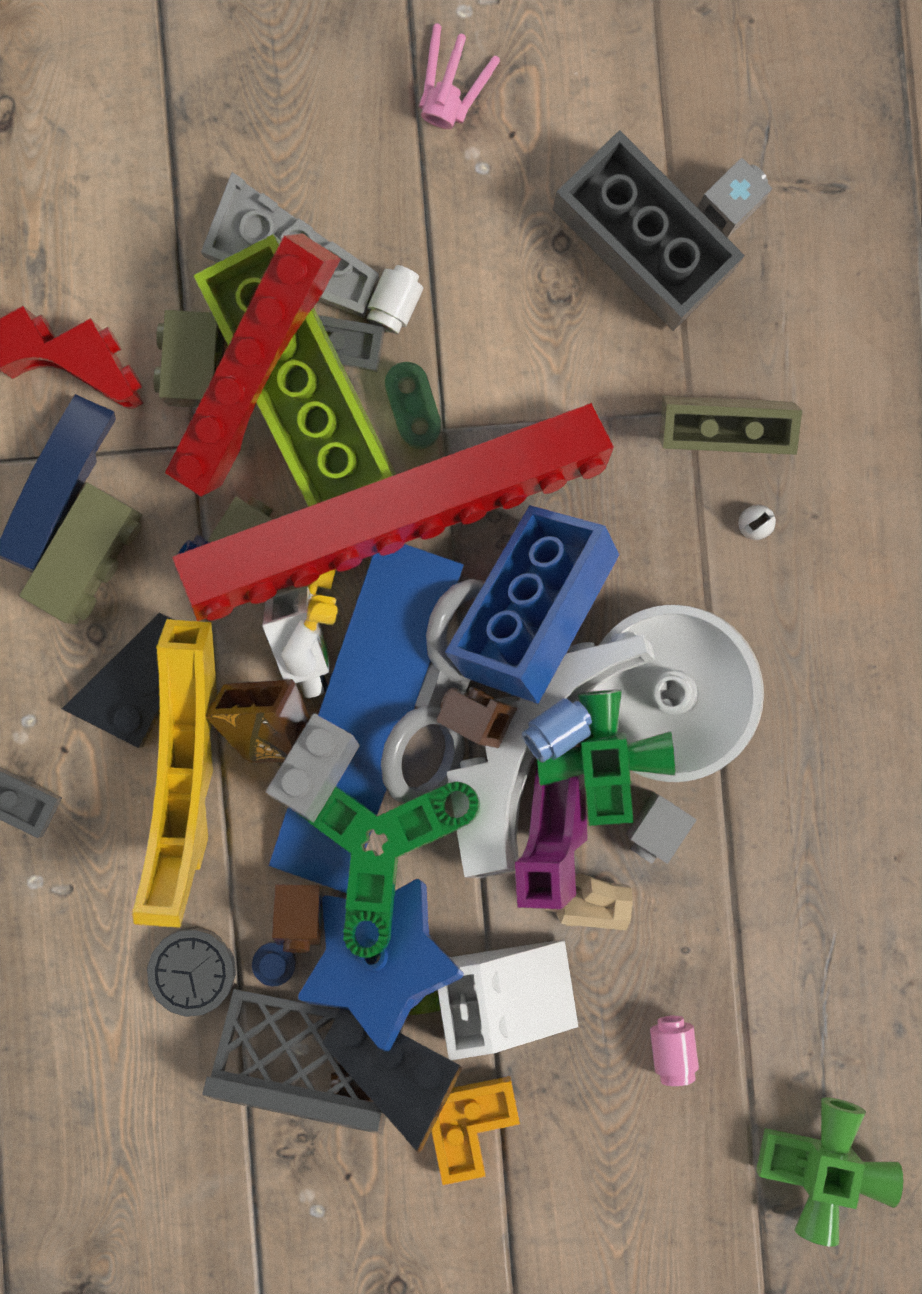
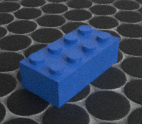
(533, 603)

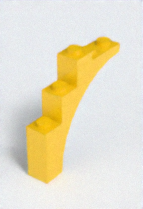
(183, 773)

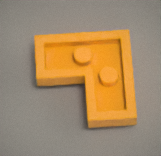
(465, 1114)

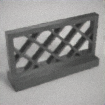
(285, 1097)

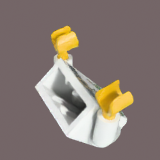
(296, 635)

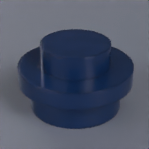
(273, 965)

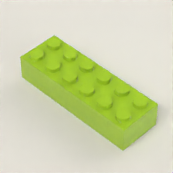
(308, 392)

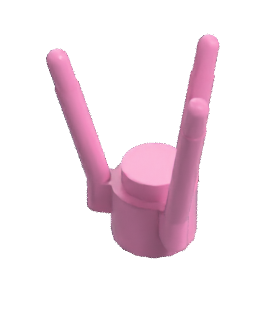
(442, 104)

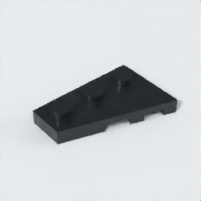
(126, 690)
(404, 1083)

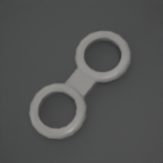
(438, 680)

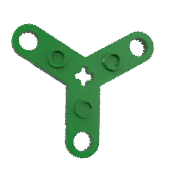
(374, 875)

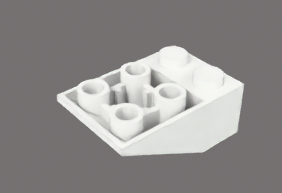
(507, 999)

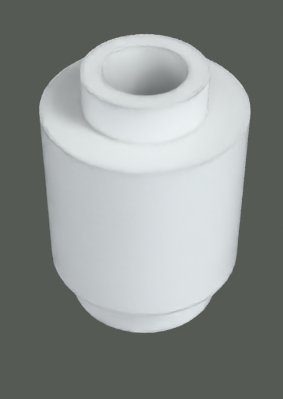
(394, 299)

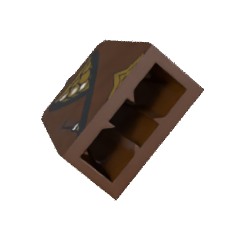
(260, 718)

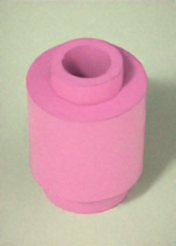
(674, 1051)

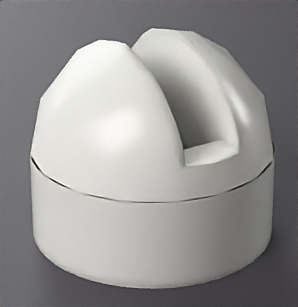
(753, 513)

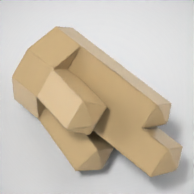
(598, 905)

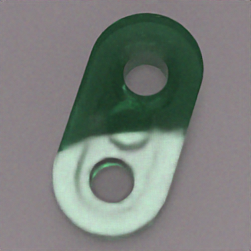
(413, 406)

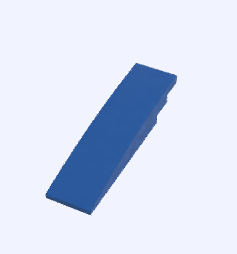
(369, 692)

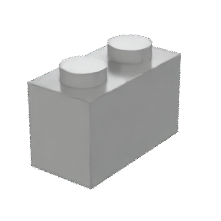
(313, 767)

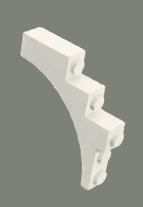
(490, 841)

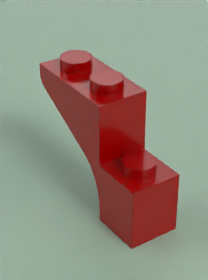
(82, 351)

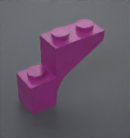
(556, 830)

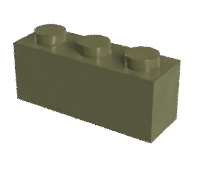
(730, 425)
(82, 555)

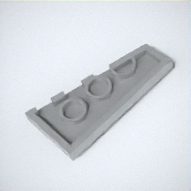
(249, 217)

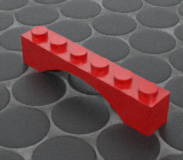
(272, 318)

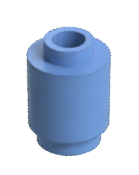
(557, 730)

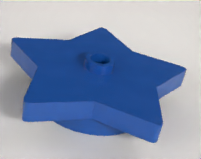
(384, 991)

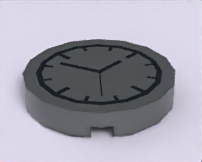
(191, 971)

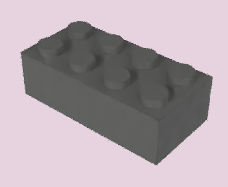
(646, 230)

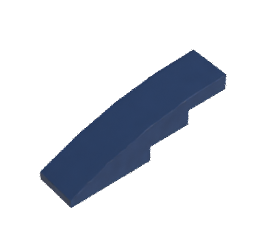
(55, 482)

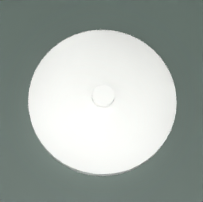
(698, 687)

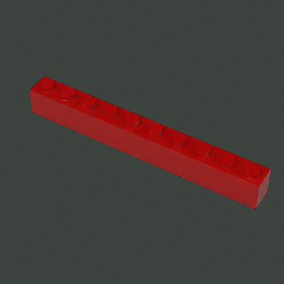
(392, 512)

